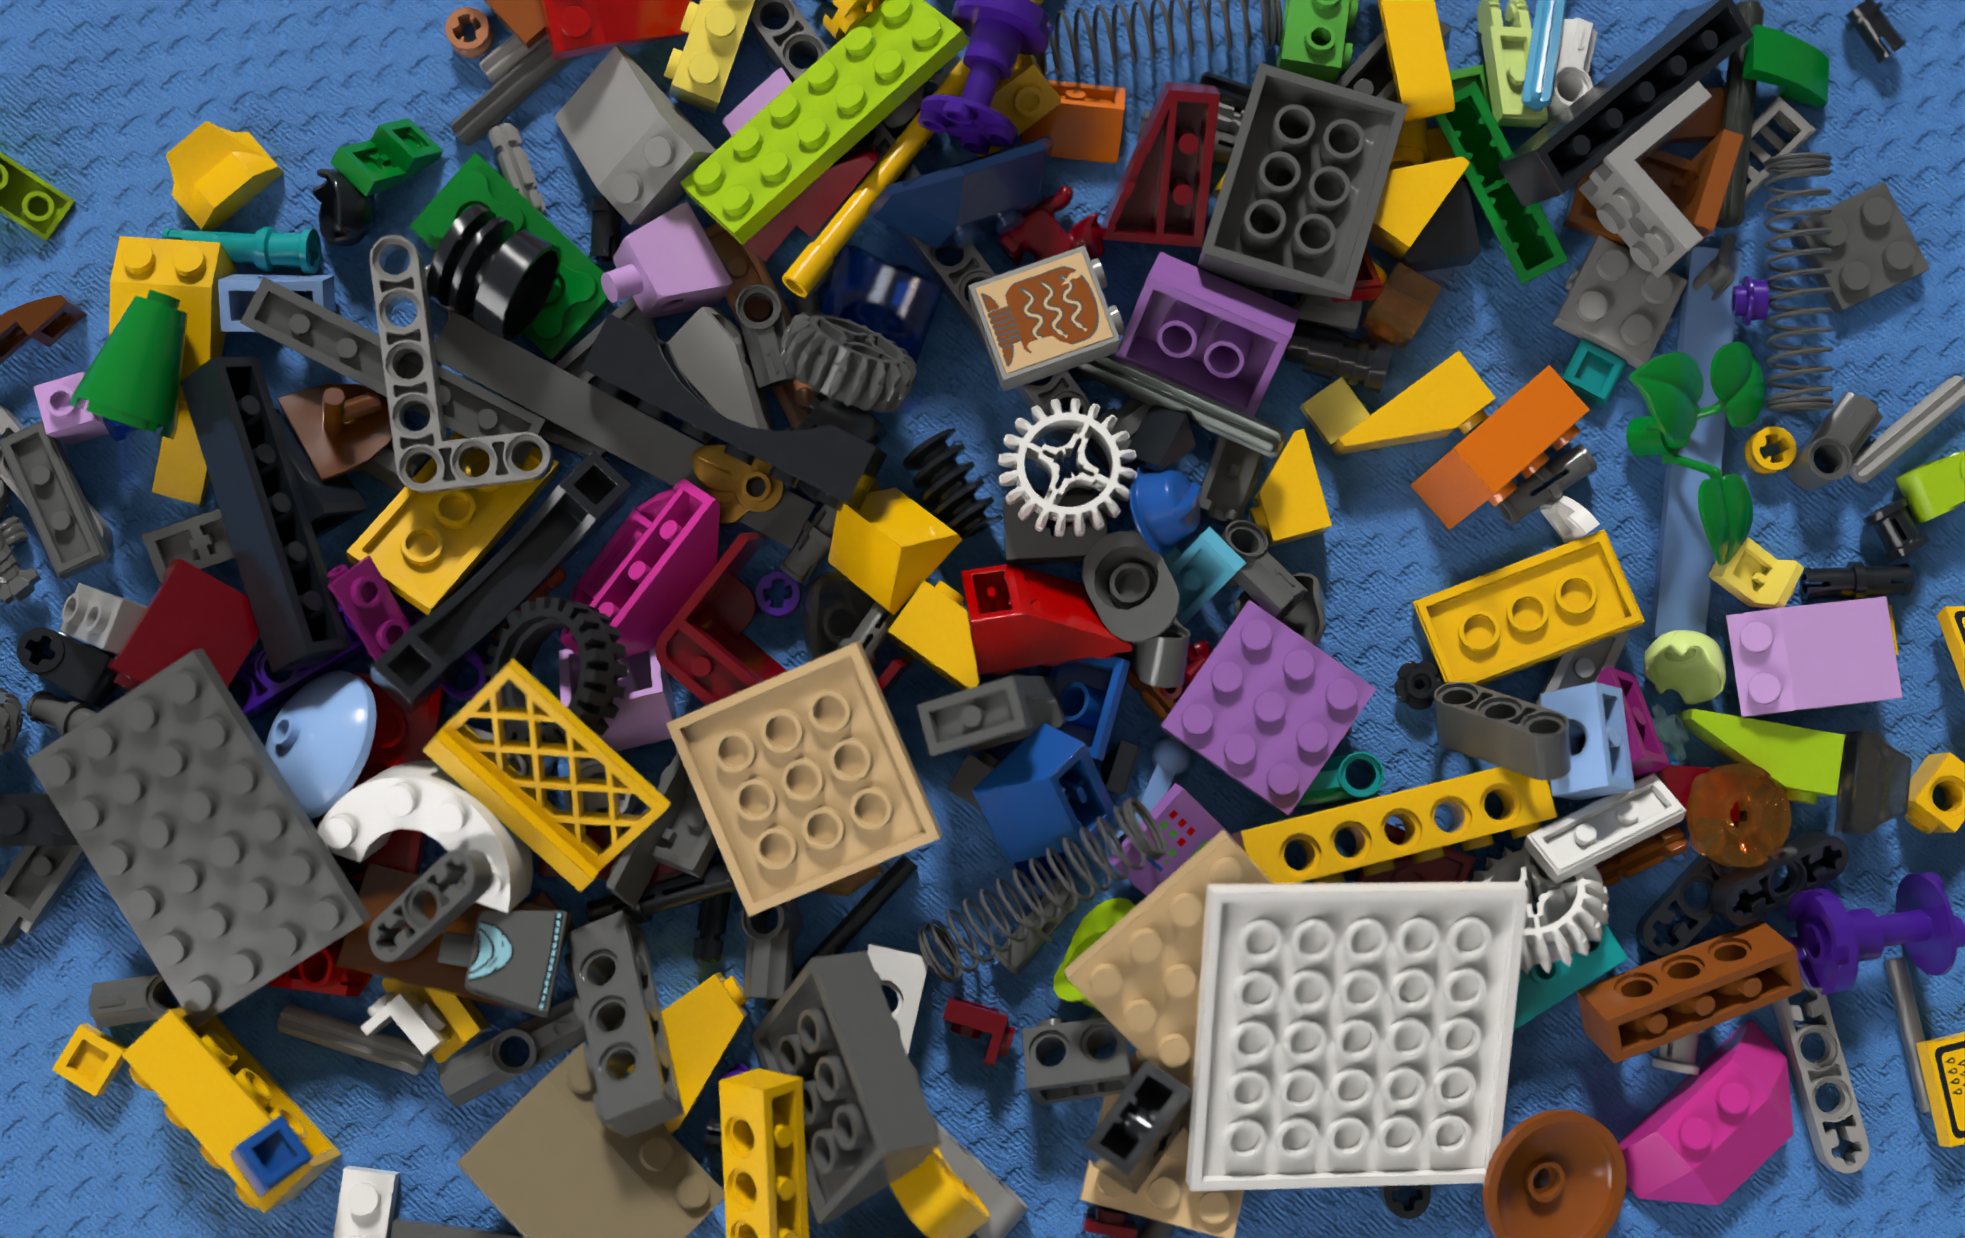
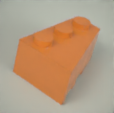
(1501, 448)

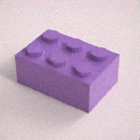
(1207, 333)

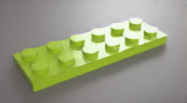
(823, 115)

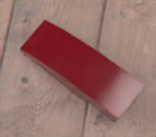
(816, 202)

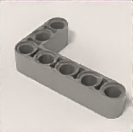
(425, 389)

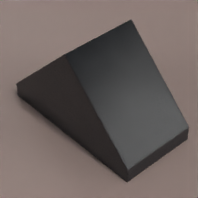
(1448, 237)

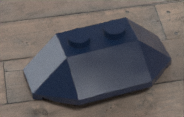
(968, 197)

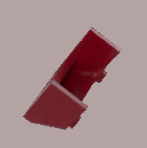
(706, 637)

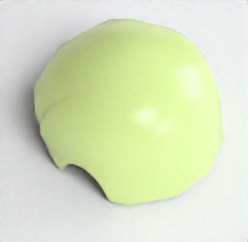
(1686, 664)

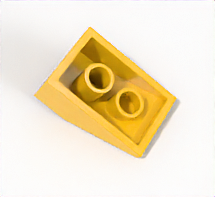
(182, 271)

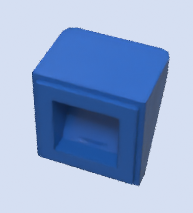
(270, 1156)

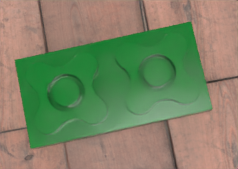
(578, 287)

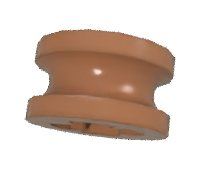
(484, 35)

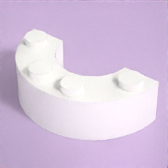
(429, 801)

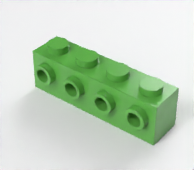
(1315, 38)

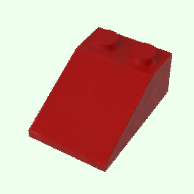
(598, 25)

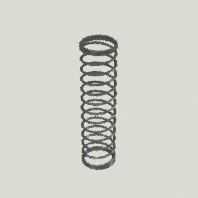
(1271, 31)
(1814, 165)
(946, 942)

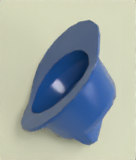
(1164, 507)

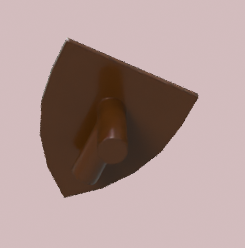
(338, 426)

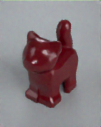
(1045, 237)

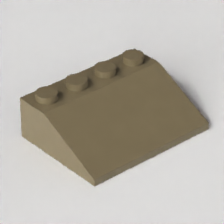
(573, 1177)

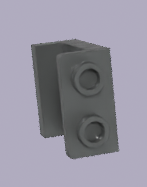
(991, 714)

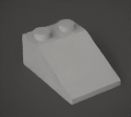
(631, 138)

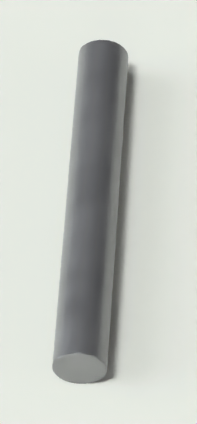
(1909, 1023)

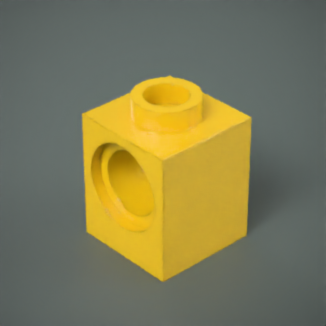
(1949, 774)

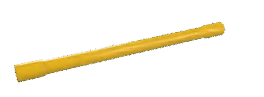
(820, 254)

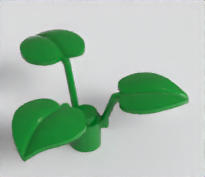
(1671, 391)

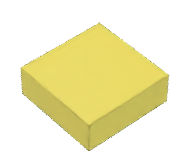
(1334, 411)

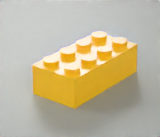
(223, 1098)

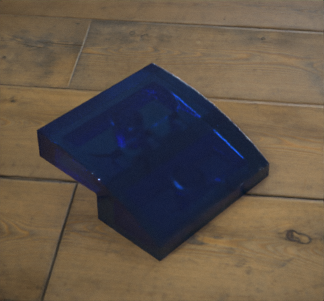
(883, 298)

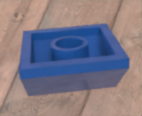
(1090, 698)

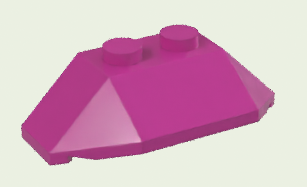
(651, 566)
(1713, 1124)

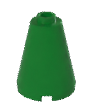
(139, 367)

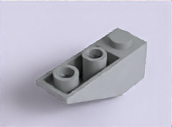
(718, 365)

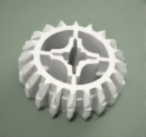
(1047, 456)
(1567, 911)

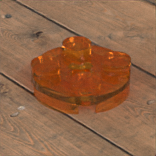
(1710, 821)

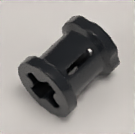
(1896, 529)

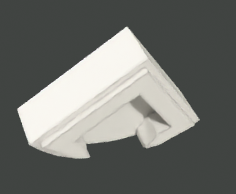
(1569, 518)

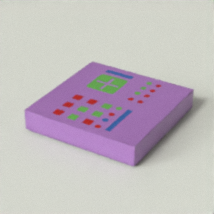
(1185, 830)

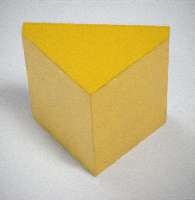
(889, 546)

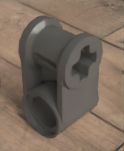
(1163, 658)

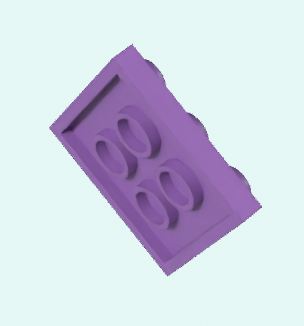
(1268, 708)

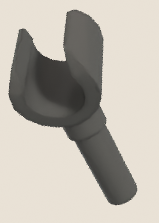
(1717, 272)

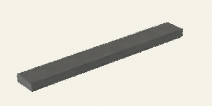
(596, 417)

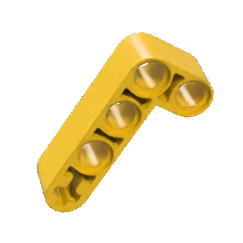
(1417, 57)
(940, 1200)

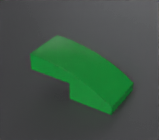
(1788, 63)
(388, 158)

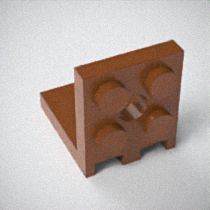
(1691, 185)

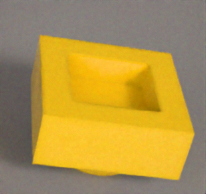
(90, 1059)

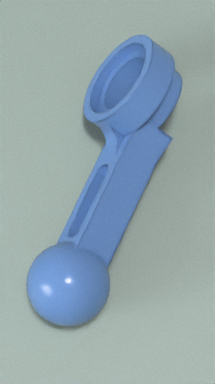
(1170, 760)

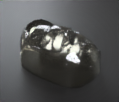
(832, 613)

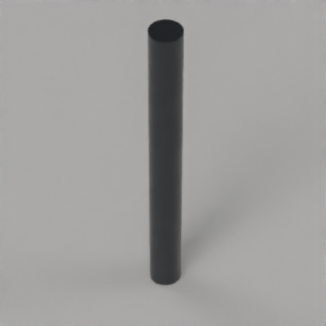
(860, 914)

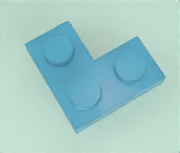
(1201, 571)

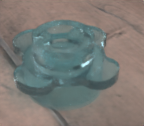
(1670, 732)

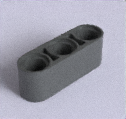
(1503, 730)

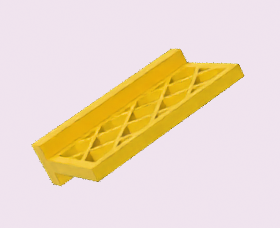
(522, 799)

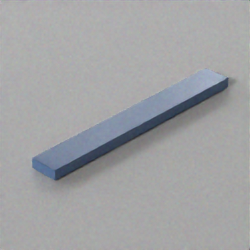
(1683, 547)

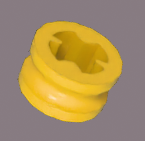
(1782, 460)

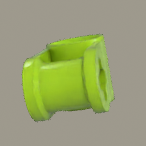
(1934, 487)

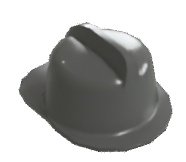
(1130, 587)

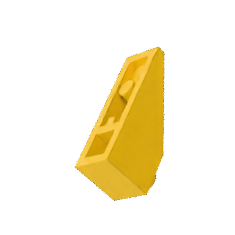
(1427, 410)

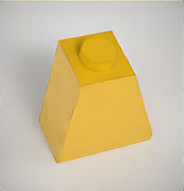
(699, 1035)

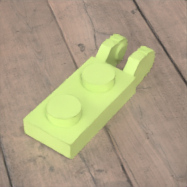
(1506, 61)

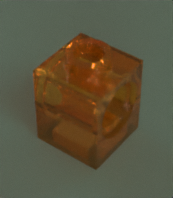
(1400, 307)

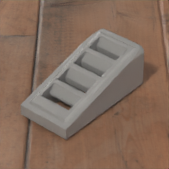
(1791, 122)

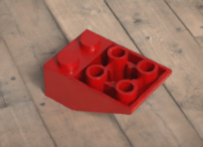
(1032, 620)

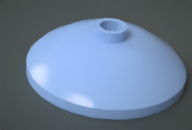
(324, 738)

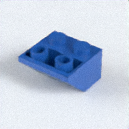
(1043, 795)

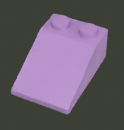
(1813, 656)

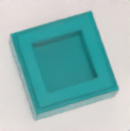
(1592, 372)

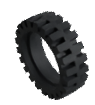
(597, 655)

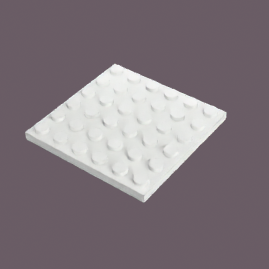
(1353, 1033)

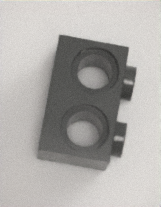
(1079, 1072)

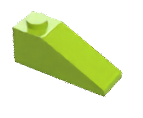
(1798, 758)

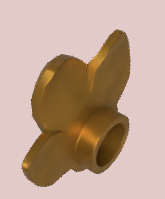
(731, 481)

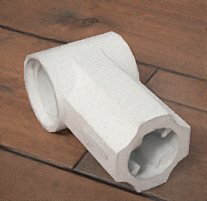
(1573, 65)

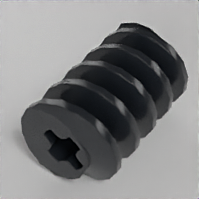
(949, 486)

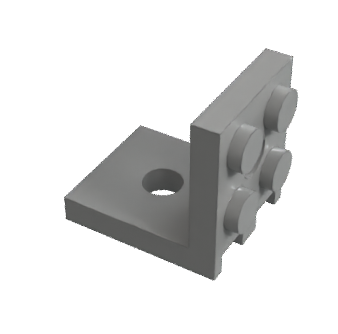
(1632, 202)

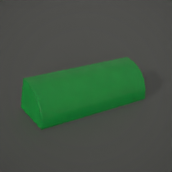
(1519, 229)

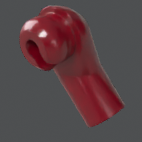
(1197, 655)

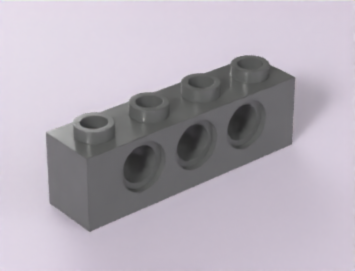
(651, 1090)

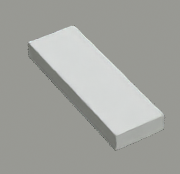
(1604, 828)

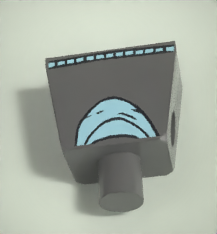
(510, 957)

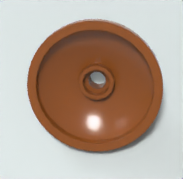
(1577, 1183)

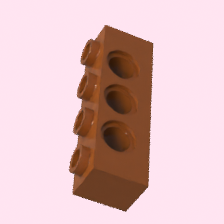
(1689, 991)

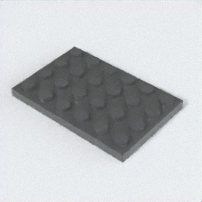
(198, 837)

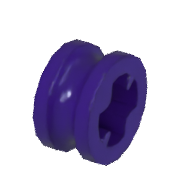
(766, 584)

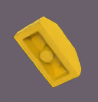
(218, 173)

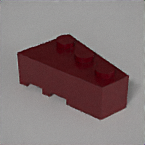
(1169, 171)

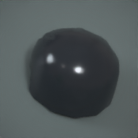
(345, 211)

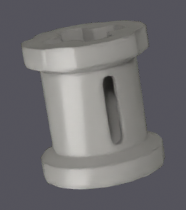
(1679, 1055)

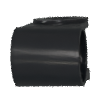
(75, 667)

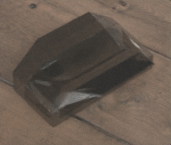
(1871, 783)

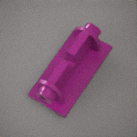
(369, 605)

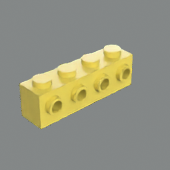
(709, 52)

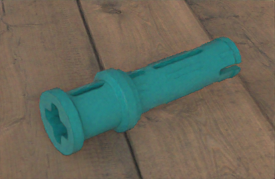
(264, 248)

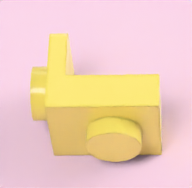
(1758, 577)

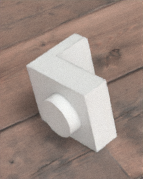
(419, 1021)

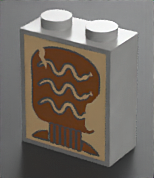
(1046, 317)

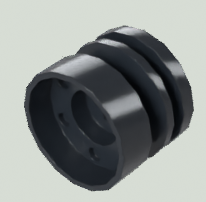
(493, 272)

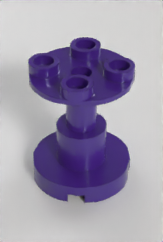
(997, 36)
(1836, 939)

